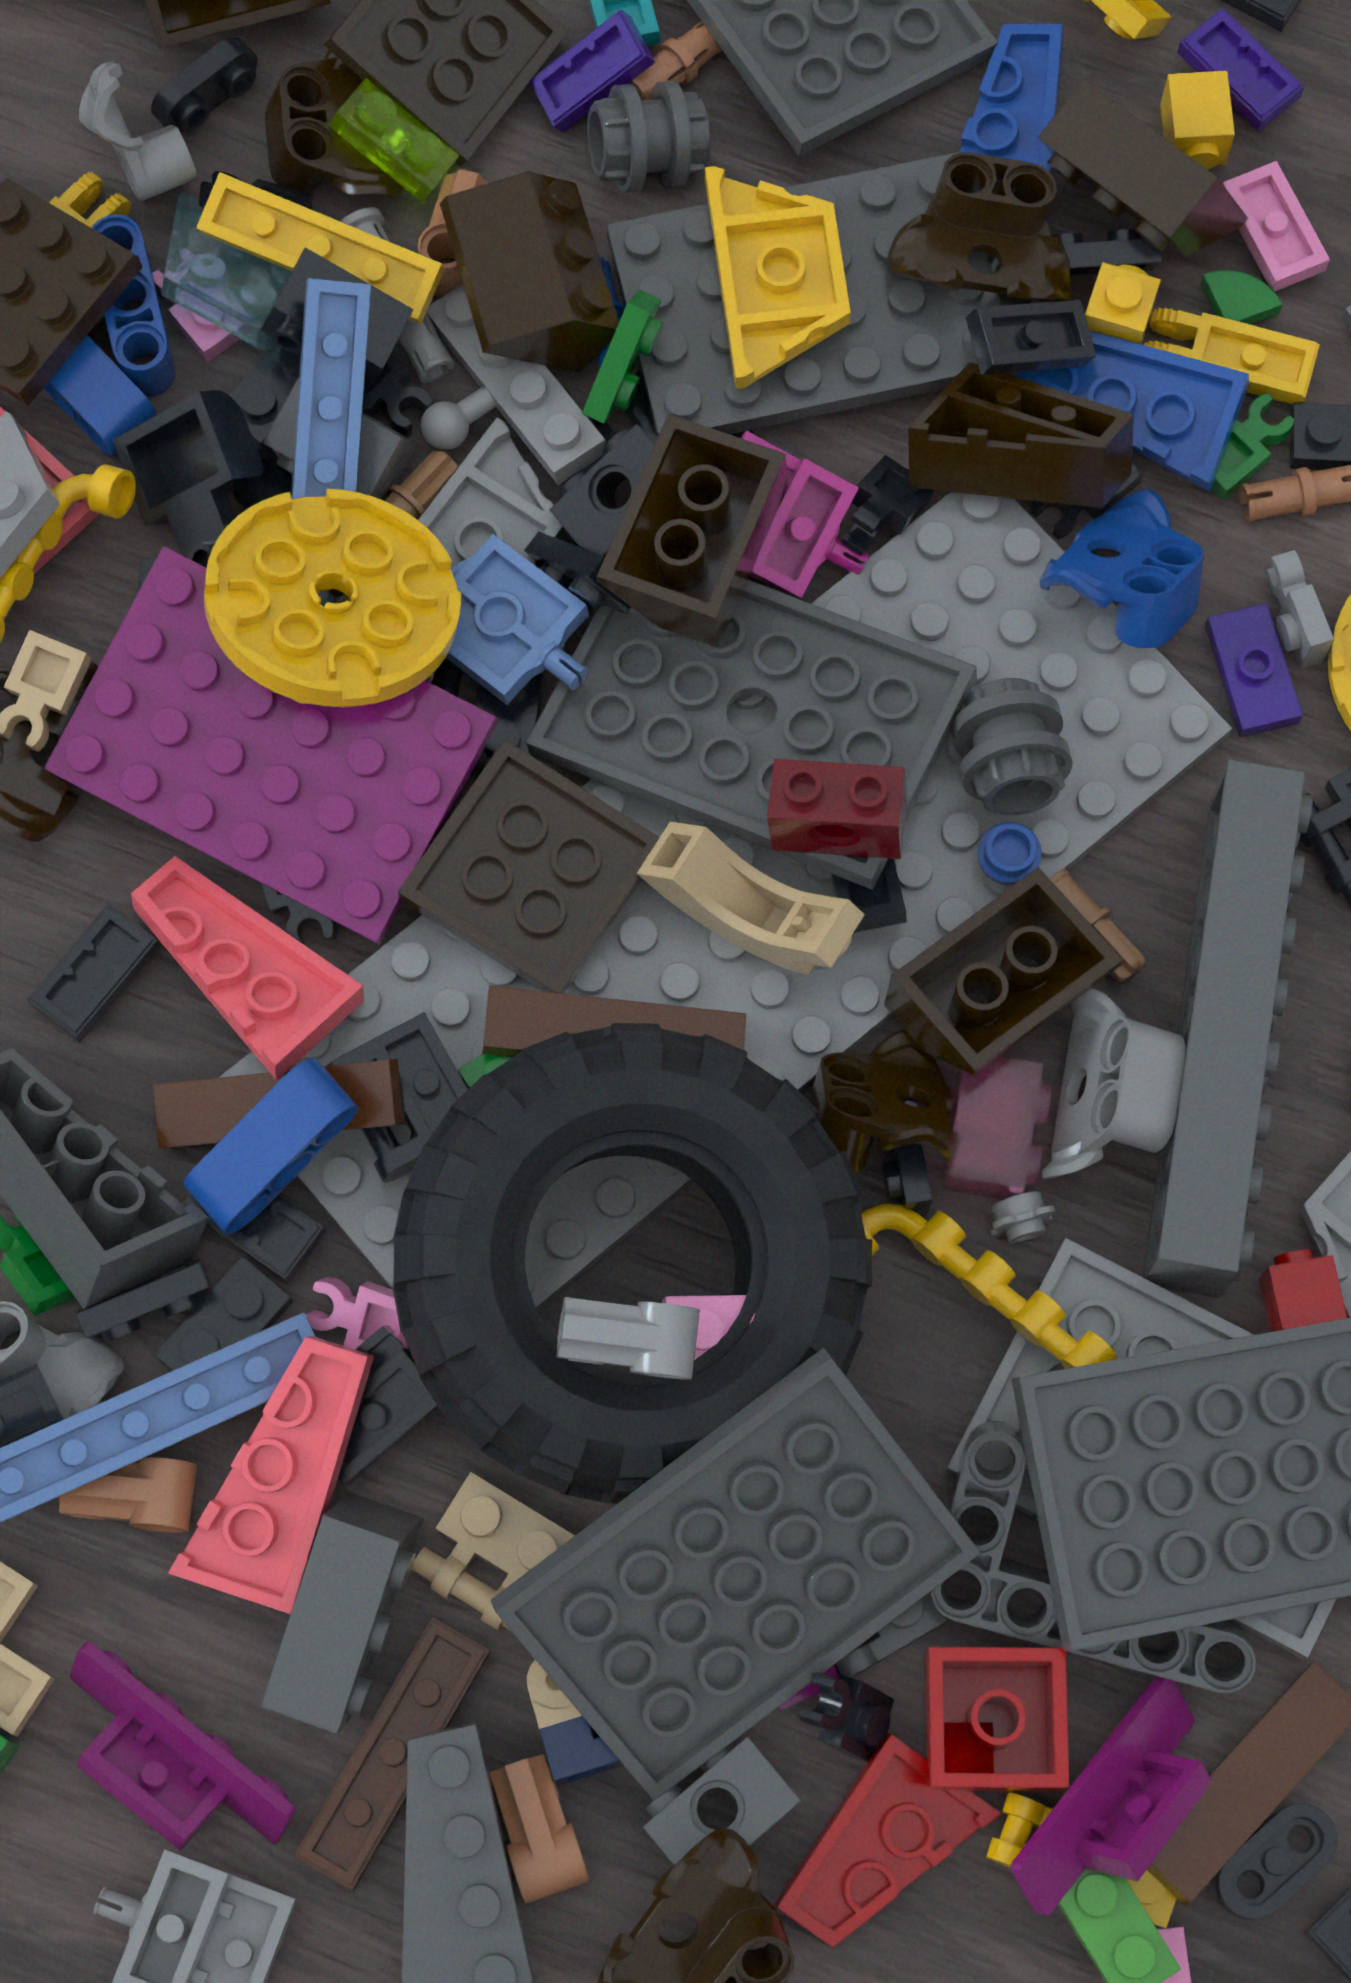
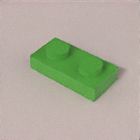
(1116, 1930)

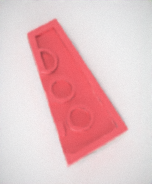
(252, 971)
(281, 1481)

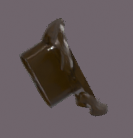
(304, 129)
(992, 209)
(31, 797)
(861, 1100)
(719, 1889)

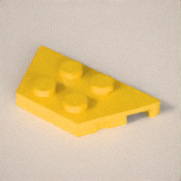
(775, 272)

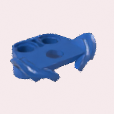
(1152, 578)

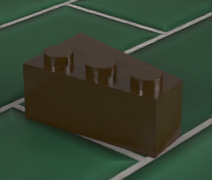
(1020, 442)

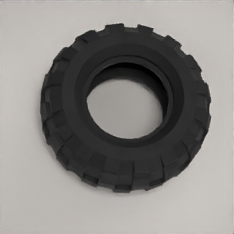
(593, 1098)

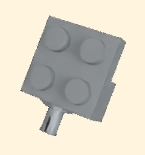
(198, 1926)

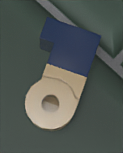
(565, 1732)

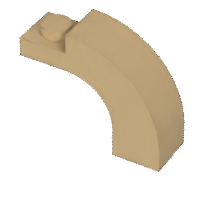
(746, 905)

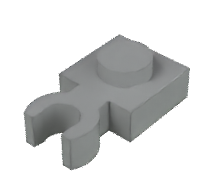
(1301, 618)

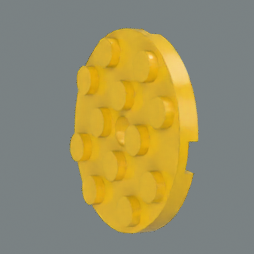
(344, 654)

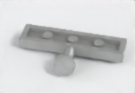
(521, 392)

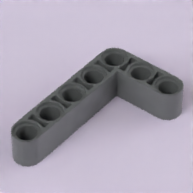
(1001, 1578)

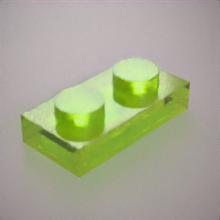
(393, 140)

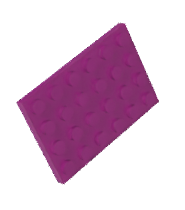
(280, 789)

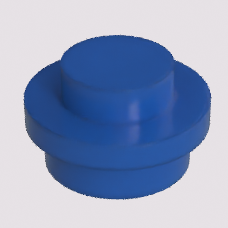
(1008, 853)

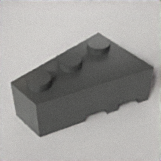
(342, 1612)

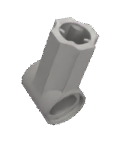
(645, 1337)

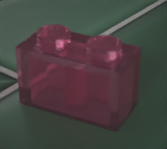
(996, 1129)

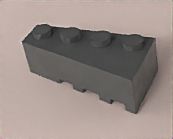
(83, 1198)
(457, 1877)

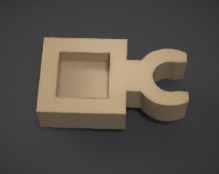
(44, 679)

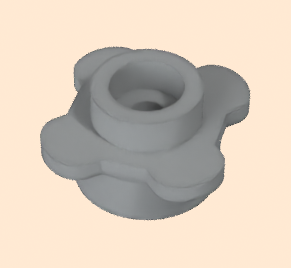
(1021, 1217)

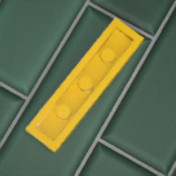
(282, 229)

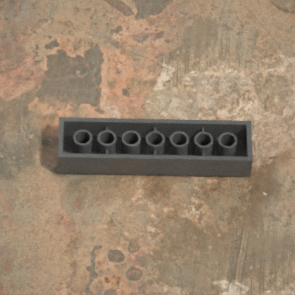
(1226, 1024)

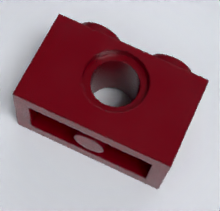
(837, 808)

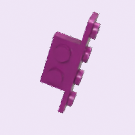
(166, 1764)
(1120, 1803)

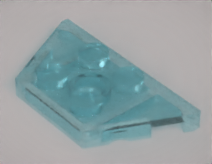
(219, 279)

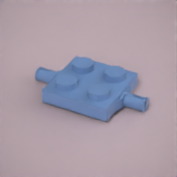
(513, 622)

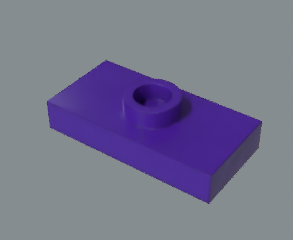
(590, 69)
(1257, 81)
(1253, 670)

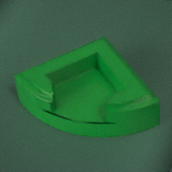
(1240, 296)

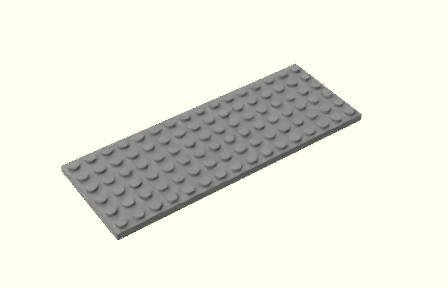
(951, 582)

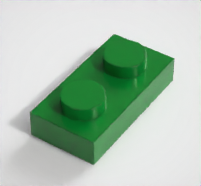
(634, 335)

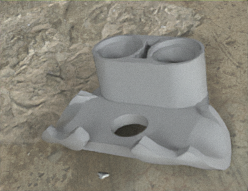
(150, 162)
(1129, 1086)
(74, 1366)

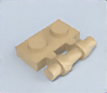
(496, 1530)

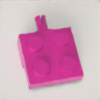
(805, 527)

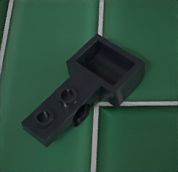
(188, 465)

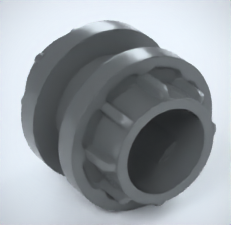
(648, 136)
(1011, 746)

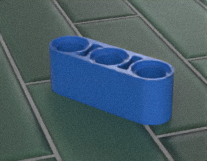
(143, 328)
(98, 396)
(270, 1146)

